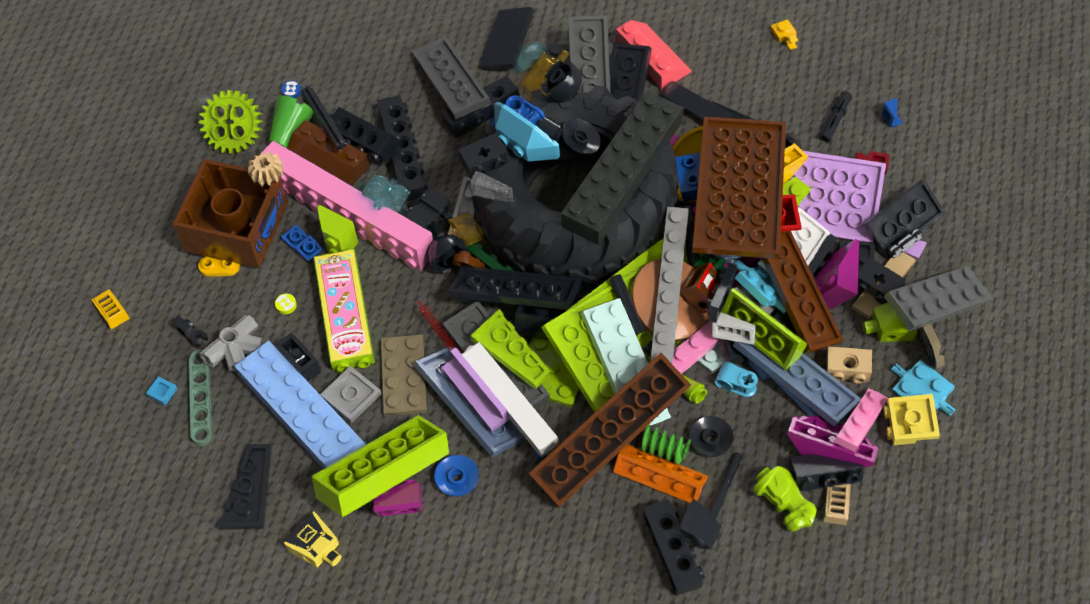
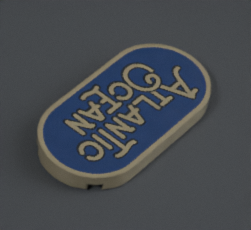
(931, 345)

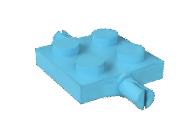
(759, 284)
(923, 381)

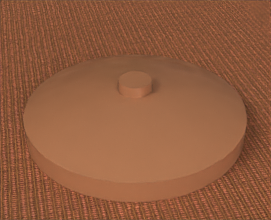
(644, 296)

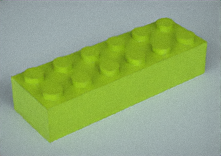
(380, 465)

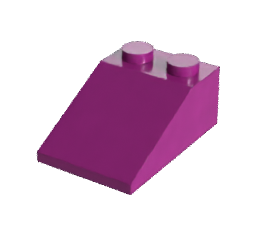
(839, 275)

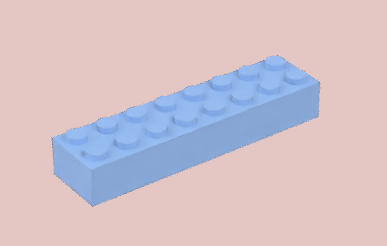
(298, 405)

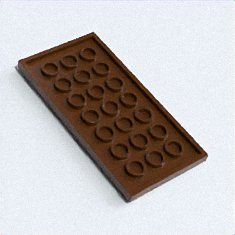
(740, 188)

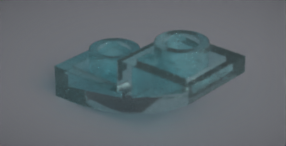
(528, 54)

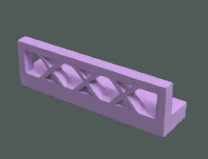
(475, 391)

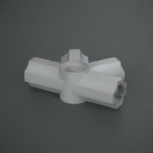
(233, 351)

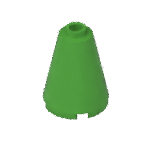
(287, 118)

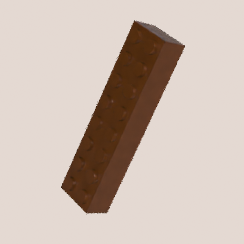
(609, 429)

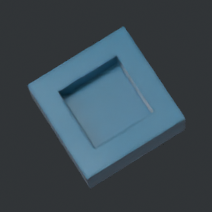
(161, 390)

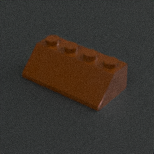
(316, 147)

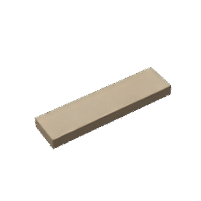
(866, 302)

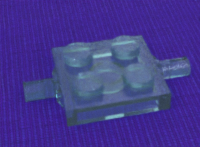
(386, 193)

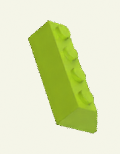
(770, 335)

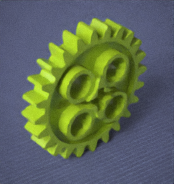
(247, 121)

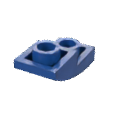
(301, 243)

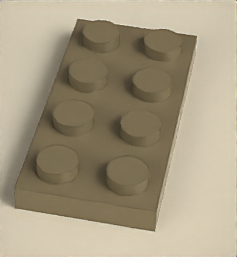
(402, 383)

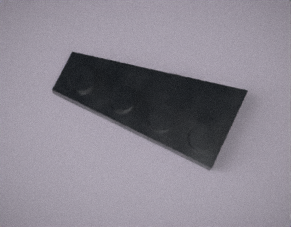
(249, 495)

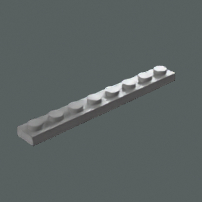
(670, 283)

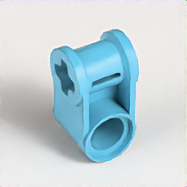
(735, 380)

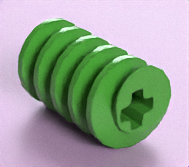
(664, 445)

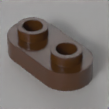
(465, 259)

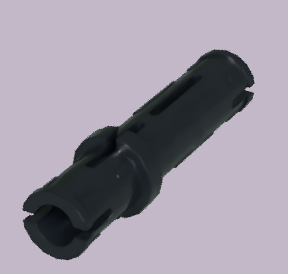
(843, 100)

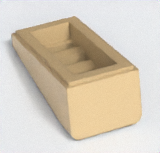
(837, 518)

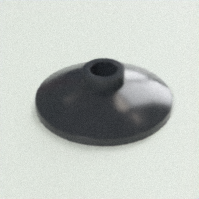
(580, 136)
(711, 427)

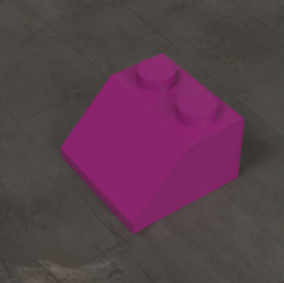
(400, 500)

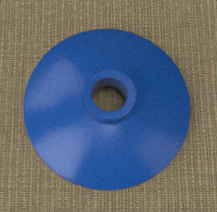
(456, 466)

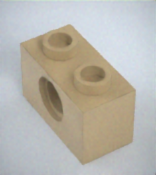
(857, 358)

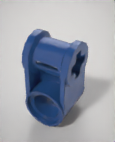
(525, 109)

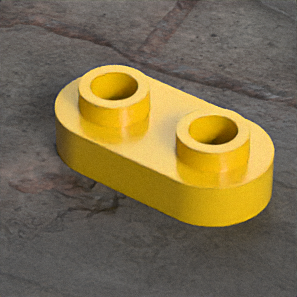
(217, 267)

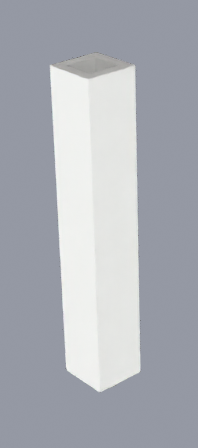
(517, 406)

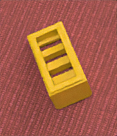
(115, 319)

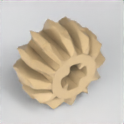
(265, 168)

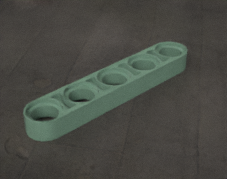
(203, 406)

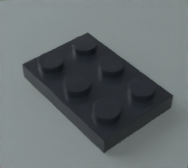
(628, 70)

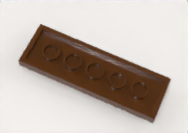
(802, 296)

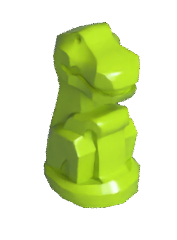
(783, 492)

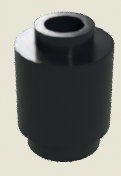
(551, 128)

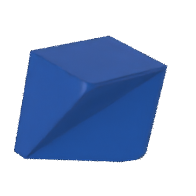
(890, 113)

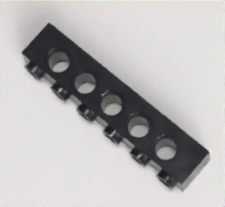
(397, 124)

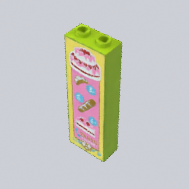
(344, 310)

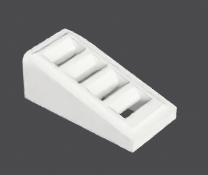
(725, 322)

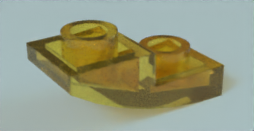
(467, 228)

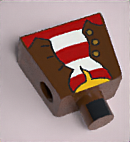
(700, 286)

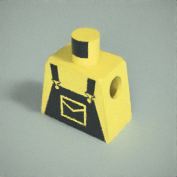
(314, 542)

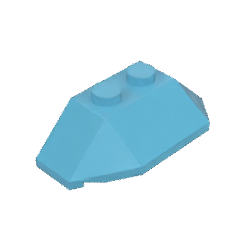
(523, 136)

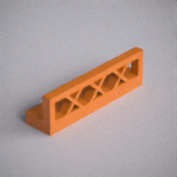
(660, 473)

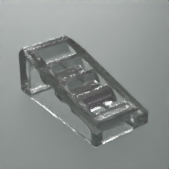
(490, 188)

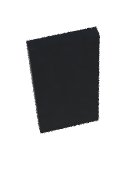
(506, 39)
(910, 210)

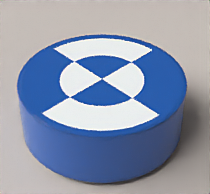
(291, 89)

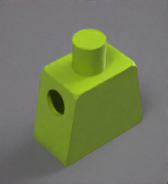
(888, 325)

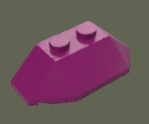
(818, 437)

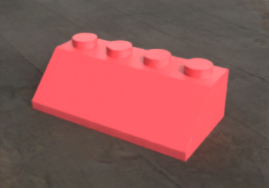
(663, 63)

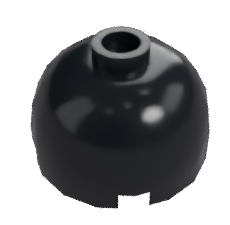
(562, 81)
(442, 252)

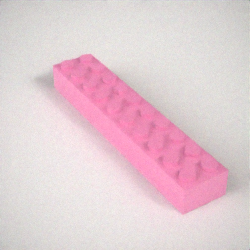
(382, 227)

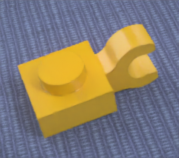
(785, 32)

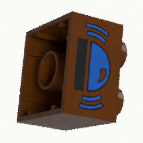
(229, 214)

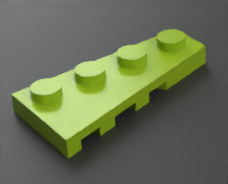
(510, 349)

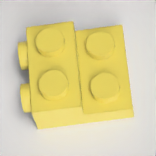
(911, 419)

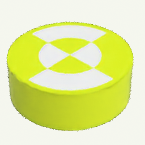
(285, 303)

